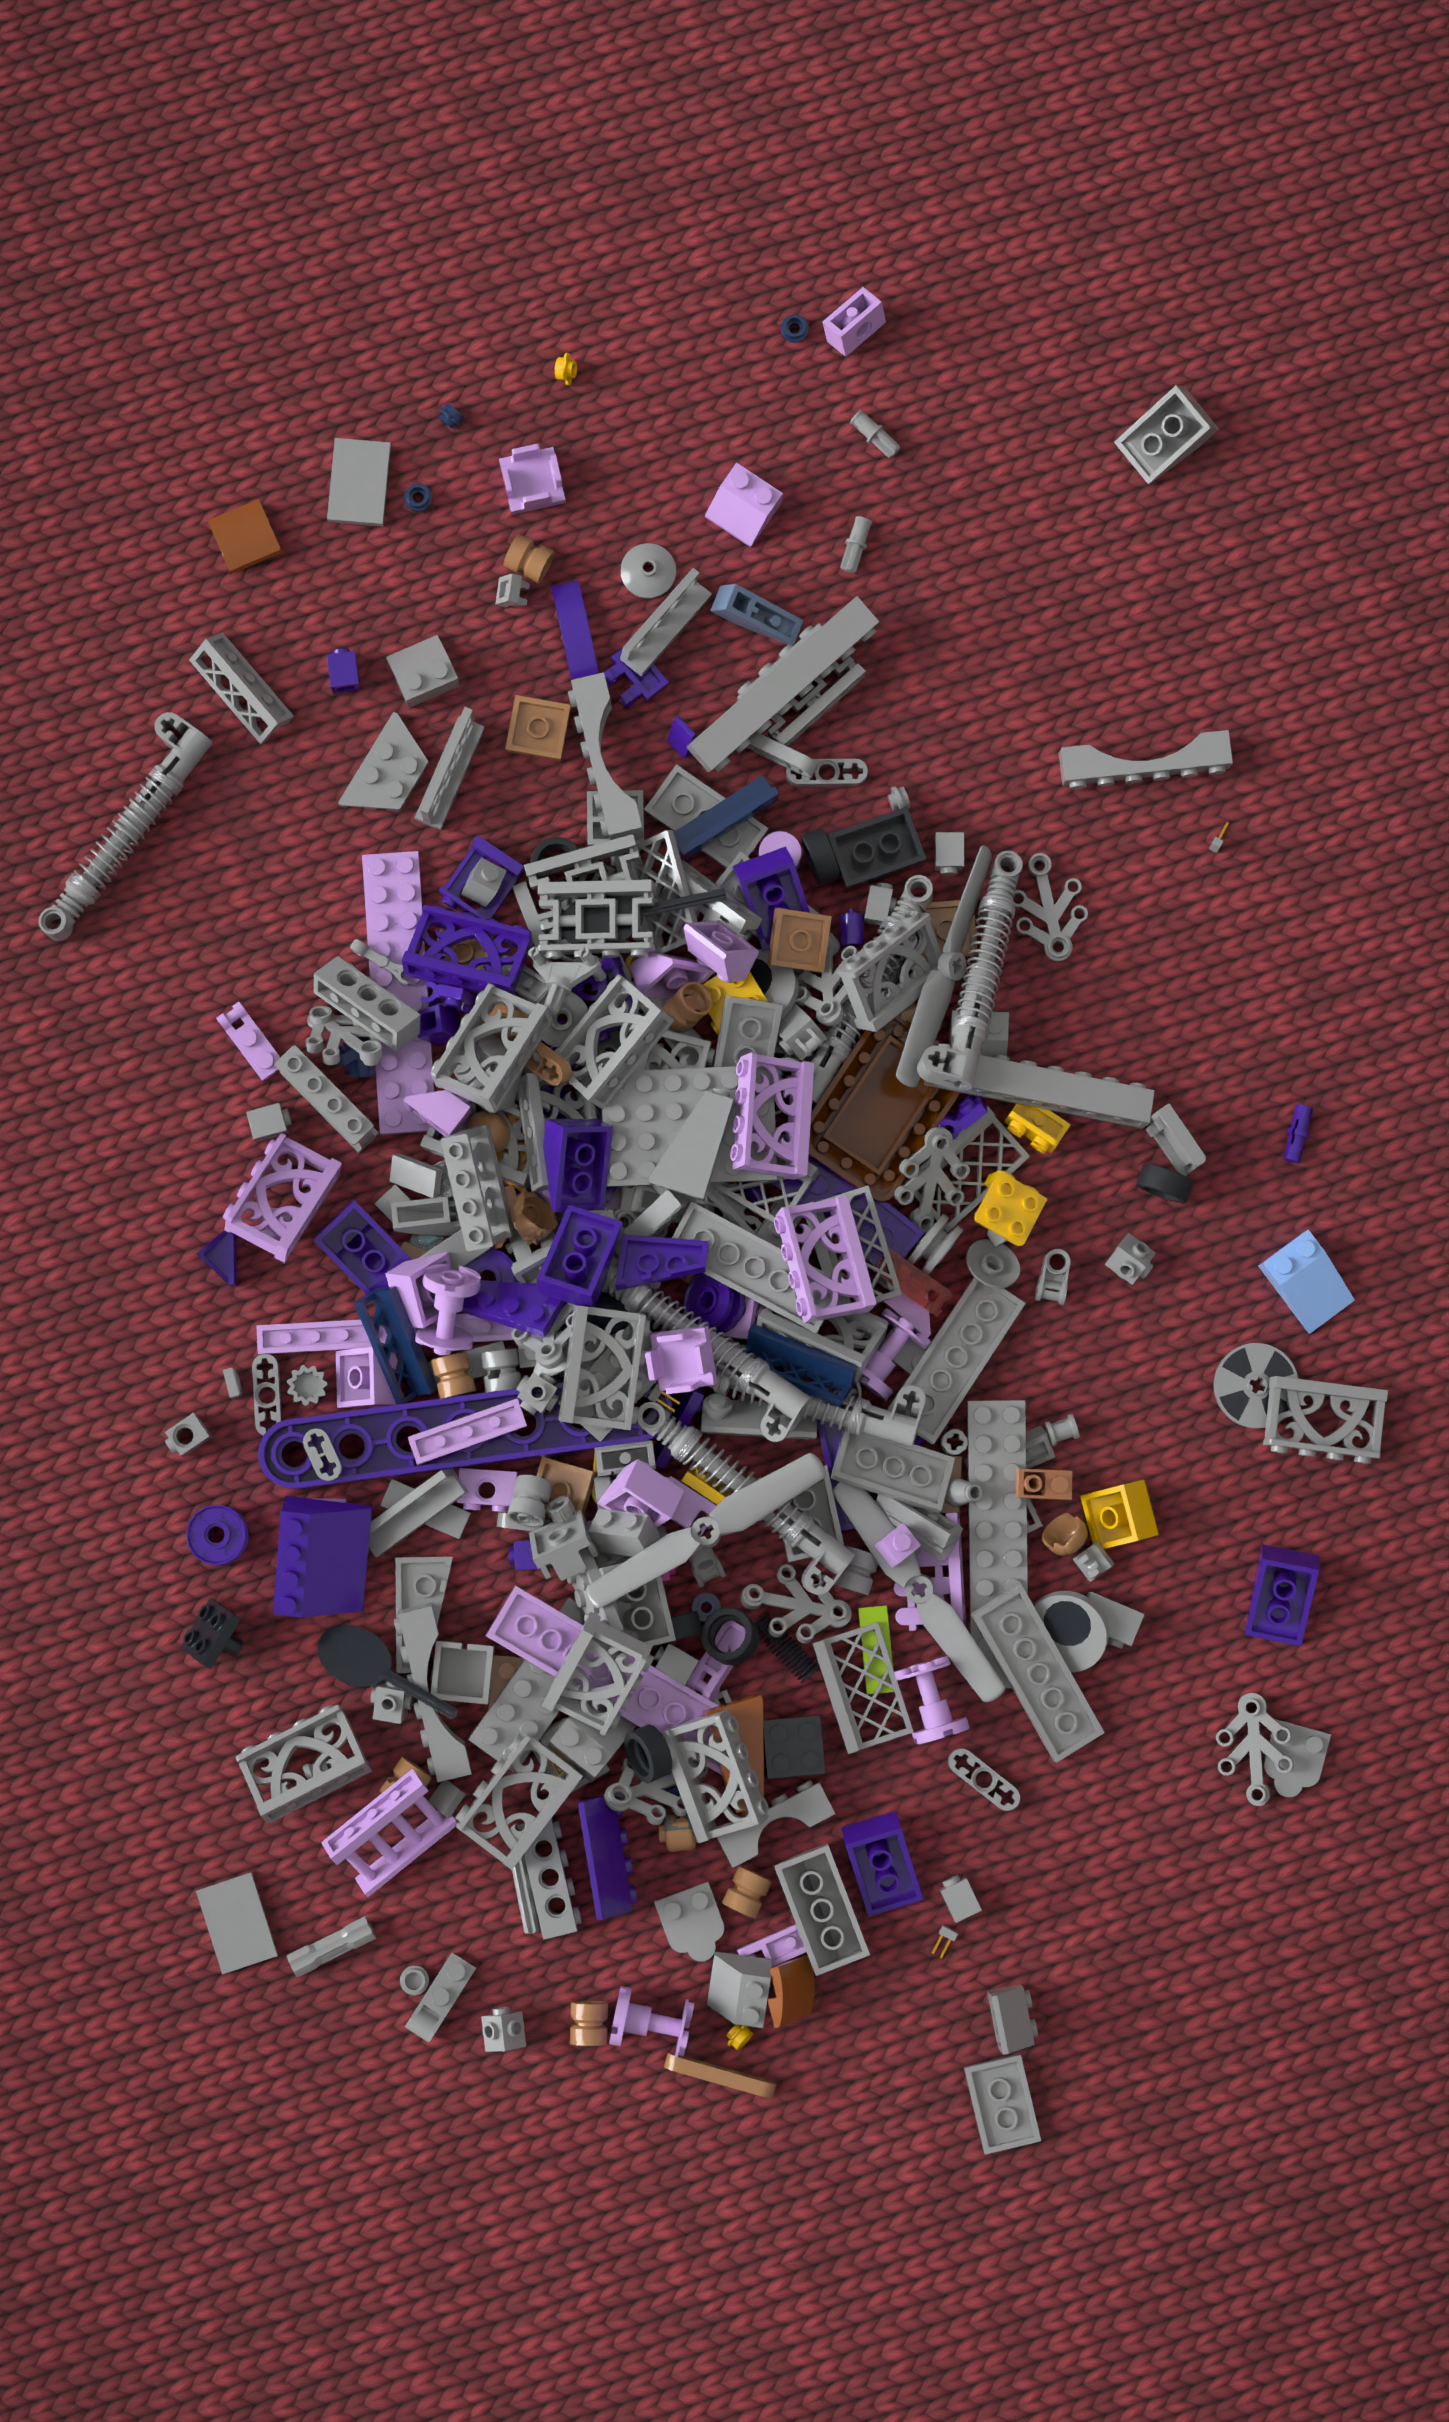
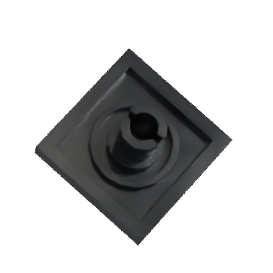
(212, 1634)

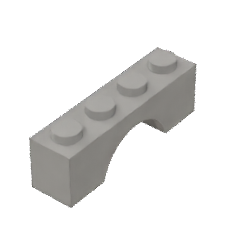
(807, 1805)

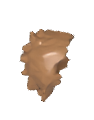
(533, 1217)

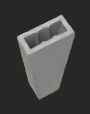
(694, 1151)

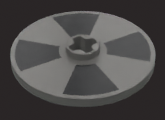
(1233, 1380)

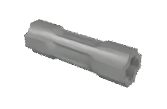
(334, 1945)

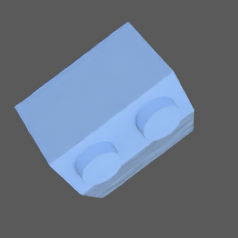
(1307, 1281)

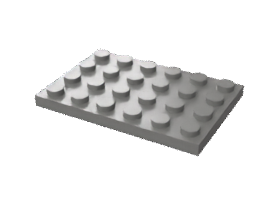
(654, 1108)

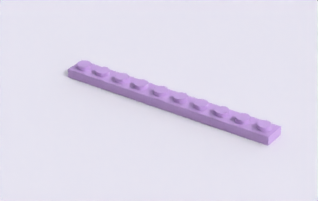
(352, 1335)

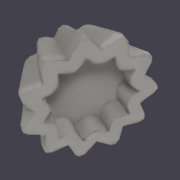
(307, 1385)

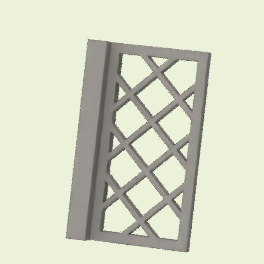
(450, 770)
(679, 887)
(965, 1138)
(812, 1174)
(829, 1259)
(838, 1695)

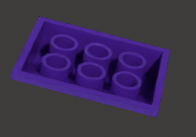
(321, 1557)
(606, 1858)

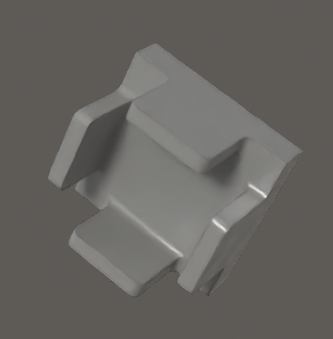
(560, 1546)

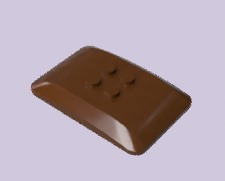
(872, 1119)

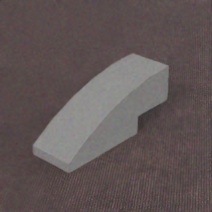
(426, 1216)

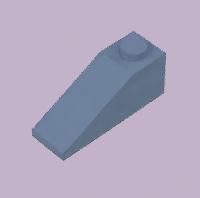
(756, 614)

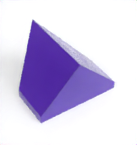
(222, 1256)

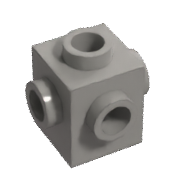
(1131, 1259)
(546, 1401)
(390, 1703)
(503, 2030)

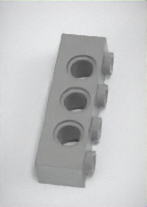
(367, 1003)
(551, 1923)

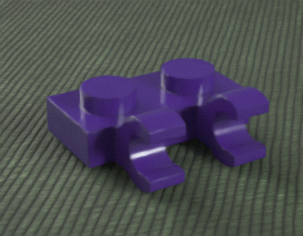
(646, 686)
(453, 997)
(969, 1112)

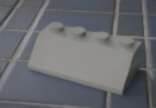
(746, 1419)
(821, 1909)

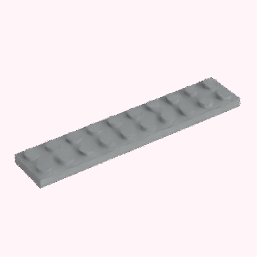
(999, 1518)

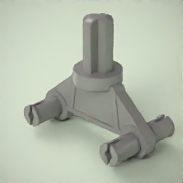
(565, 975)

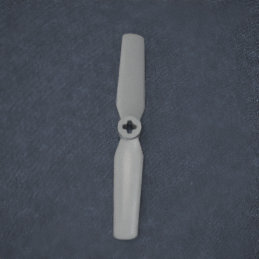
(940, 983)
(730, 1516)
(935, 1612)

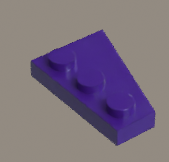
(658, 1259)
(689, 1404)

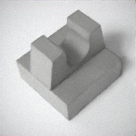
(509, 590)
(1093, 1561)

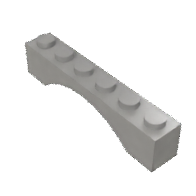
(594, 705)
(1088, 765)
(446, 1748)

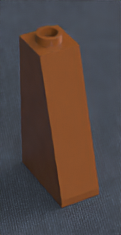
(749, 1716)

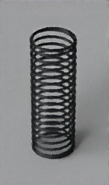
(762, 1621)

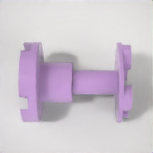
(449, 1290)
(881, 1362)
(934, 1712)
(639, 2019)

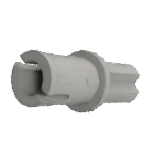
(875, 434)
(855, 544)

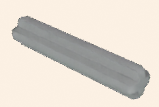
(525, 1897)

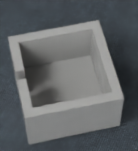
(462, 1673)

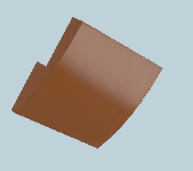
(244, 536)
(793, 1990)

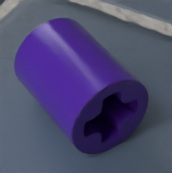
(851, 929)

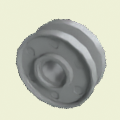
(935, 1244)

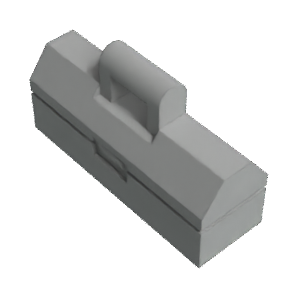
(932, 1530)

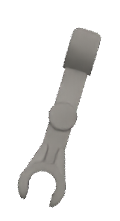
(363, 950)

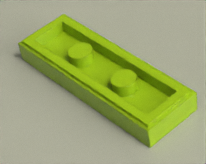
(868, 1640)

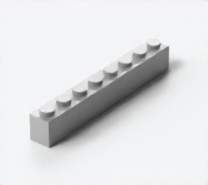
(782, 684)
(1059, 1091)

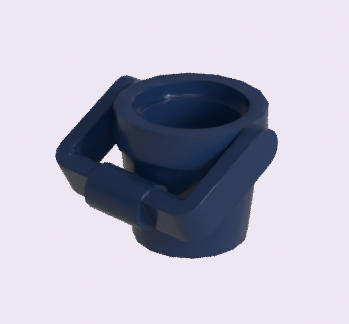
(354, 1065)

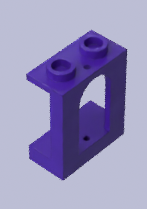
(483, 849)

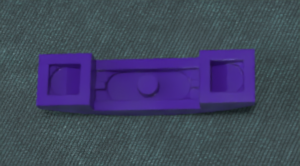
(575, 630)

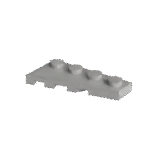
(417, 1583)

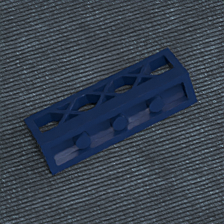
(724, 817)
(399, 1340)
(803, 1362)

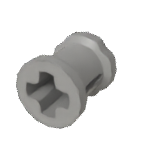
(1062, 1430)
(960, 1437)

